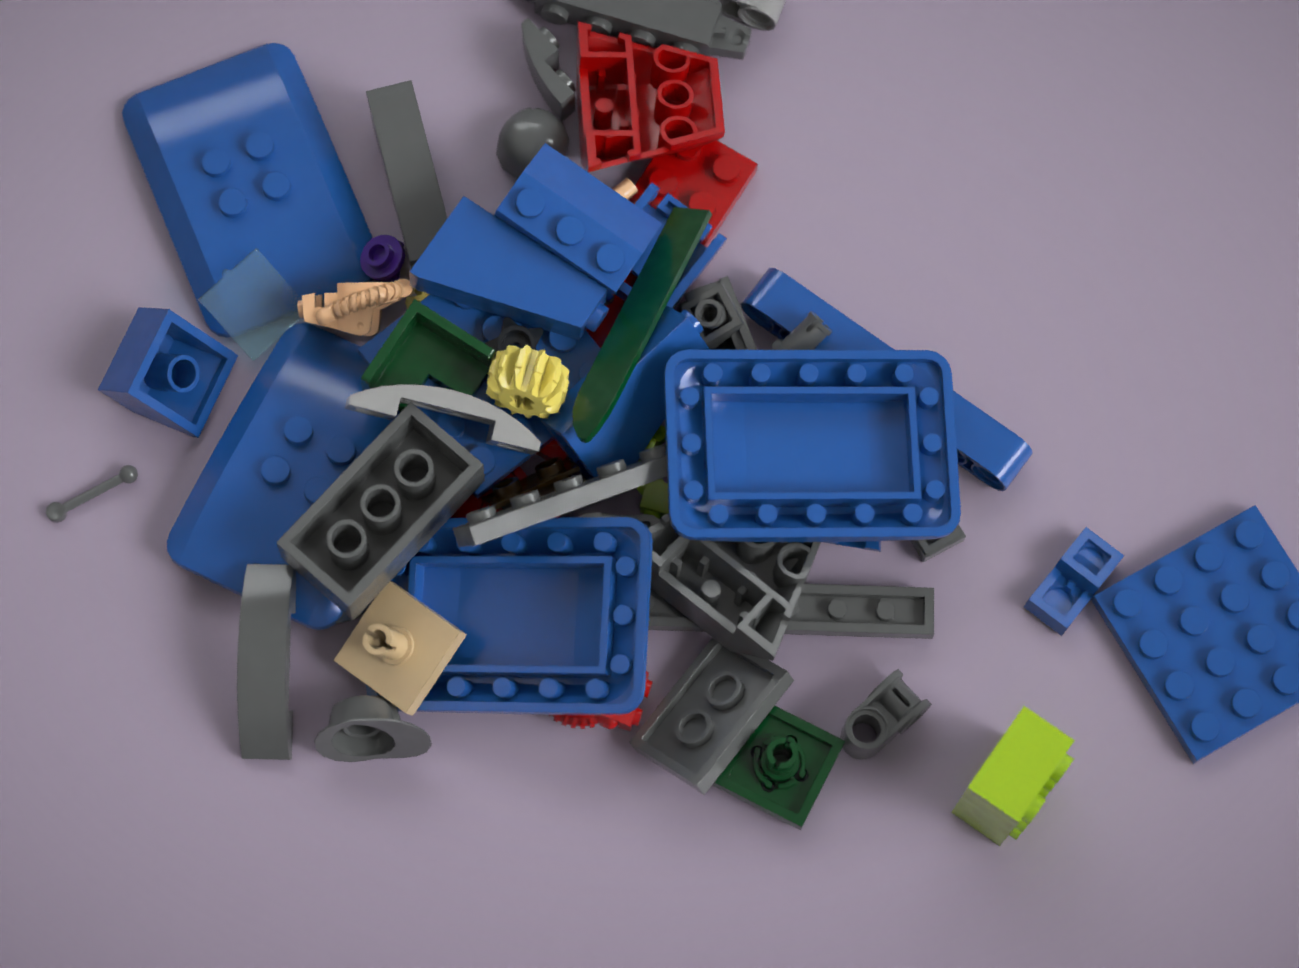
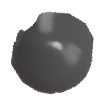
(525, 135)

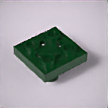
(791, 799)

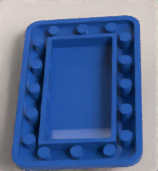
(248, 167)
(811, 445)
(275, 463)
(546, 615)

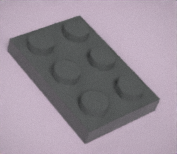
(710, 714)

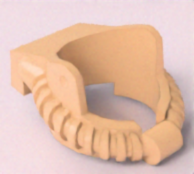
(355, 306)

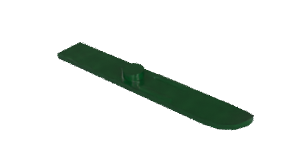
(637, 320)

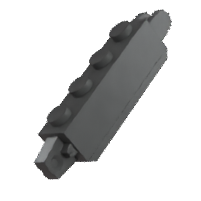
(677, 23)

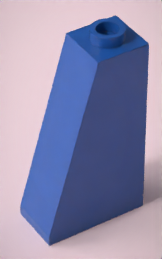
(505, 273)
(640, 406)

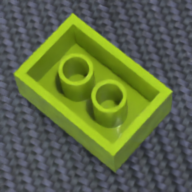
(1015, 778)

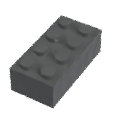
(381, 511)

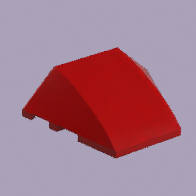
(642, 100)

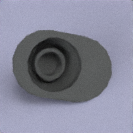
(369, 729)

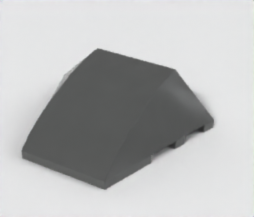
(732, 588)

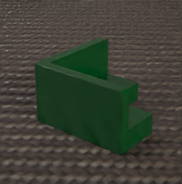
(429, 348)

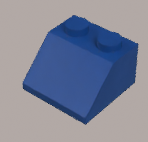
(168, 370)

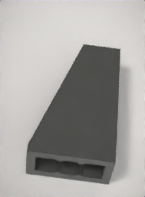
(407, 165)

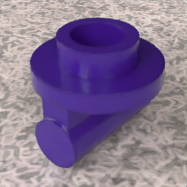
(383, 258)

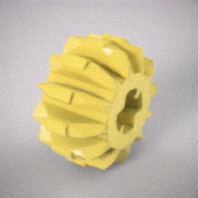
(527, 381)

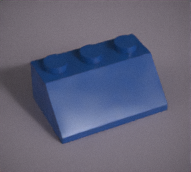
(578, 218)

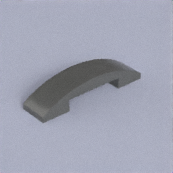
(265, 662)

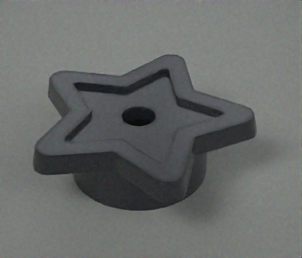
(515, 334)

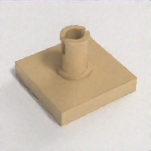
(400, 648)

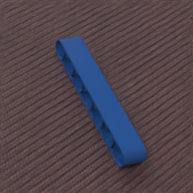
(983, 443)

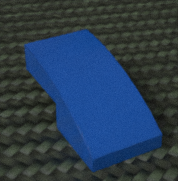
(1073, 581)

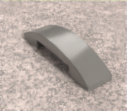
(503, 428)

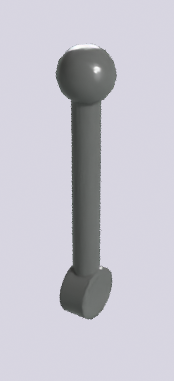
(57, 512)

